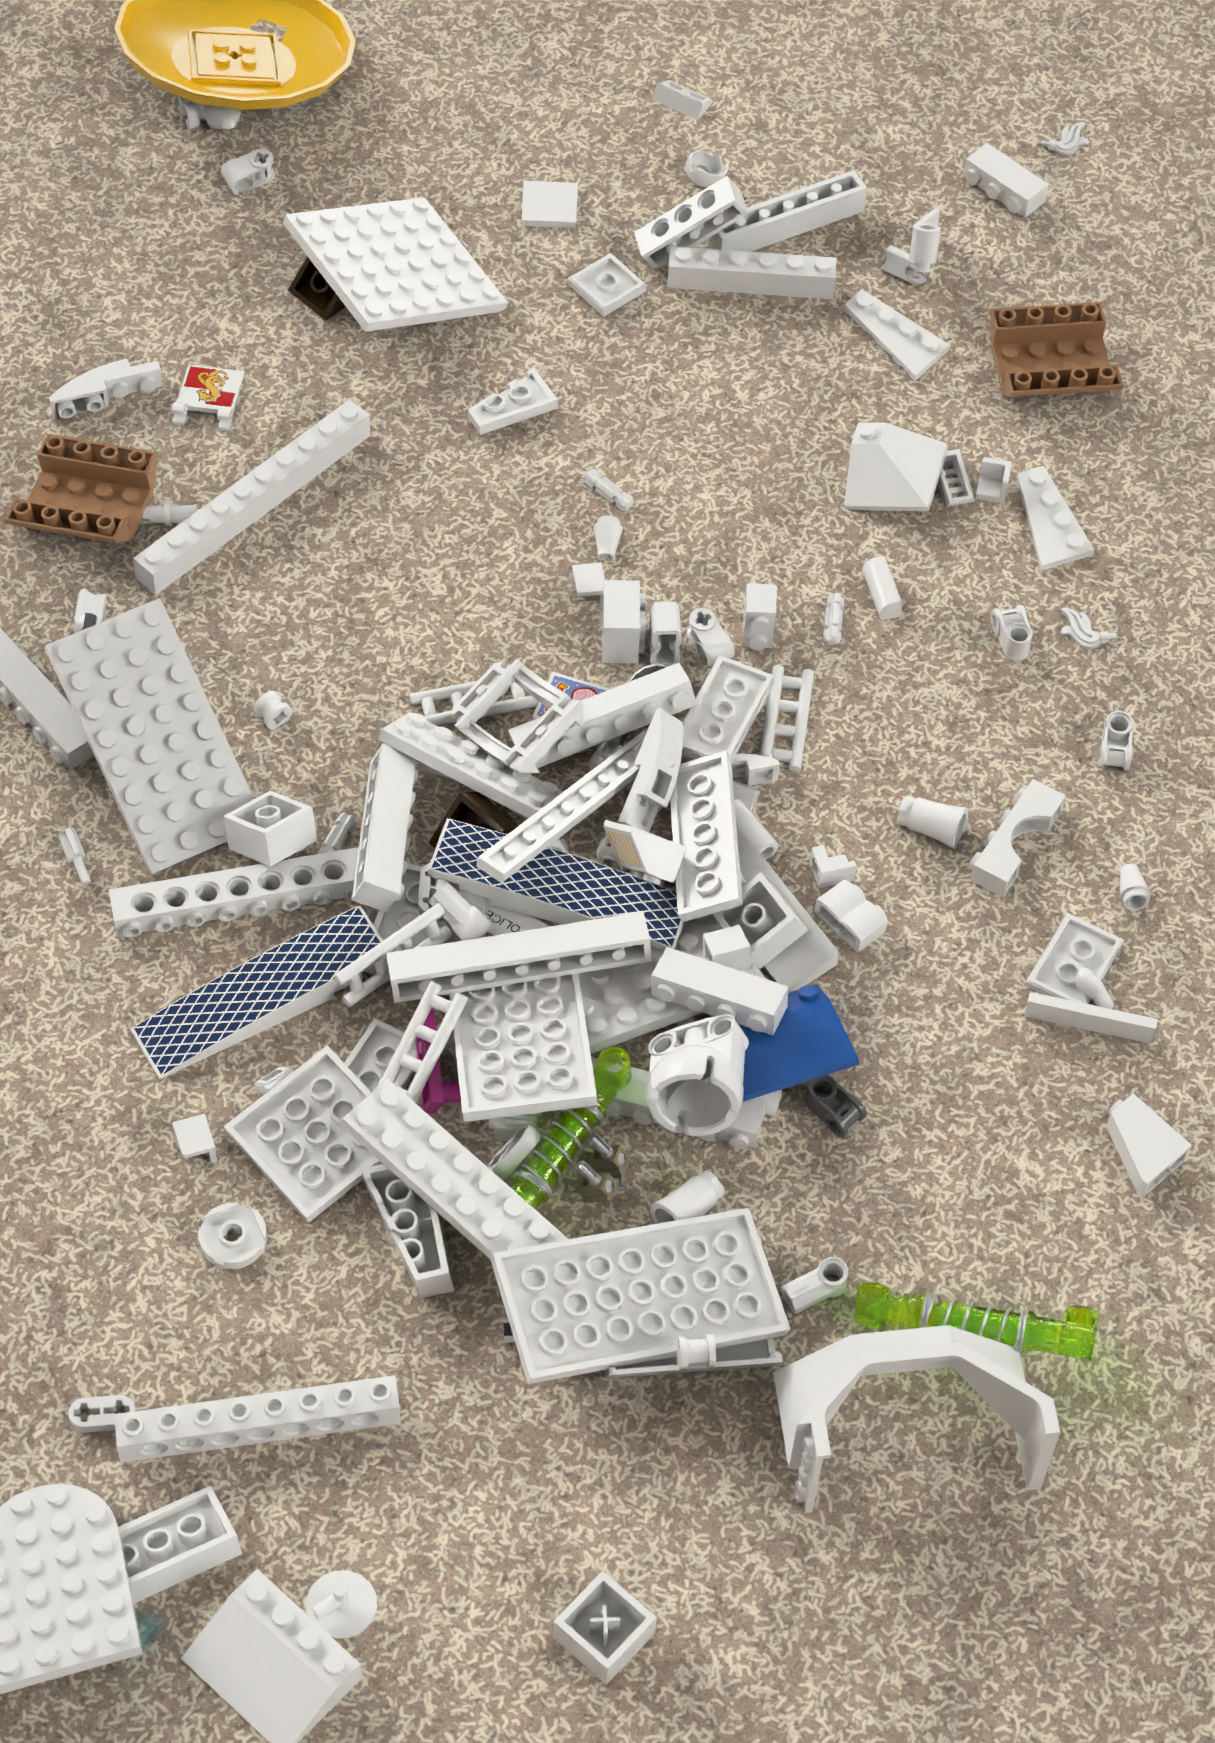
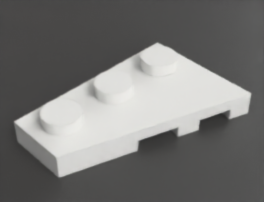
(517, 403)

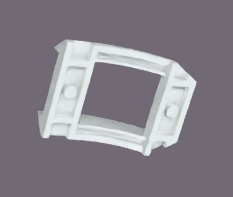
(542, 735)

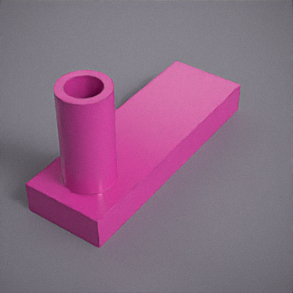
(435, 1092)

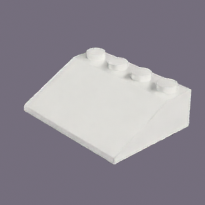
(272, 1662)

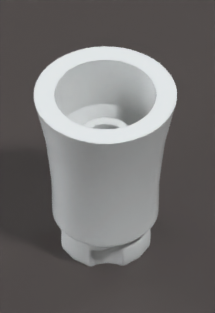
(933, 819)
(689, 1200)

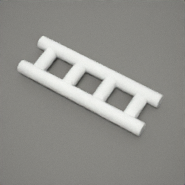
(456, 692)
(801, 709)
(377, 954)
(437, 1039)

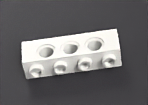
(691, 221)

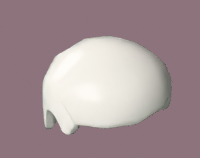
(705, 169)

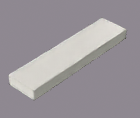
(1091, 1017)

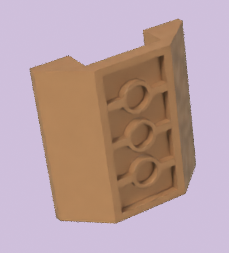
(1052, 350)
(88, 490)

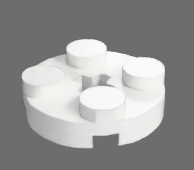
(234, 1254)

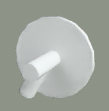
(342, 1603)

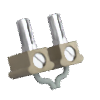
(606, 1160)

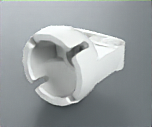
(697, 1075)

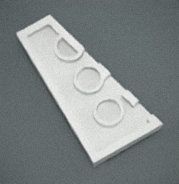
(903, 339)
(1052, 524)

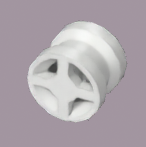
(272, 710)

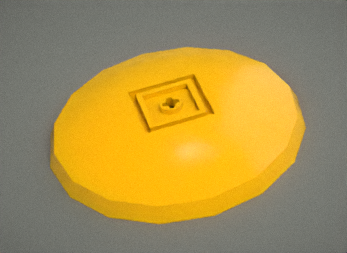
(215, 60)

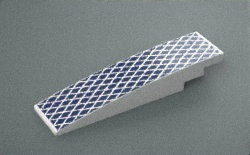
(555, 885)
(256, 994)

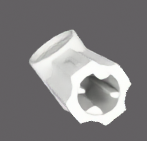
(465, 919)
(814, 1287)

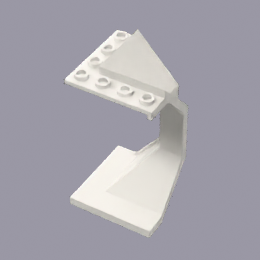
(819, 1383)

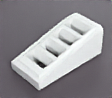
(954, 458)

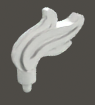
(1069, 141)
(1081, 630)

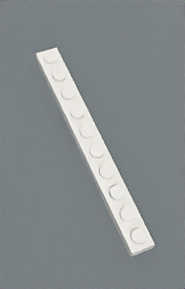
(562, 813)

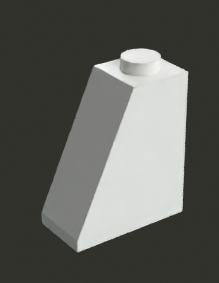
(1145, 1143)

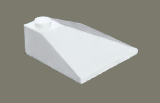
(892, 469)

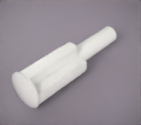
(74, 852)

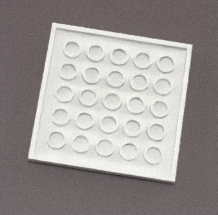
(394, 263)

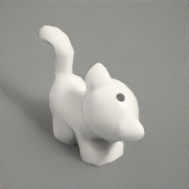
(216, 116)

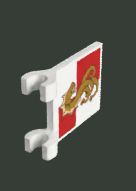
(210, 392)

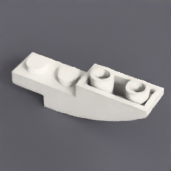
(94, 387)
(659, 767)

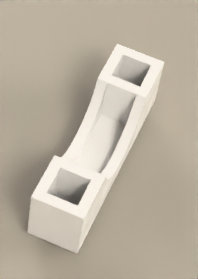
(1034, 810)

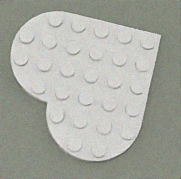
(61, 1587)

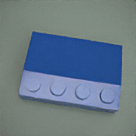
(803, 1048)

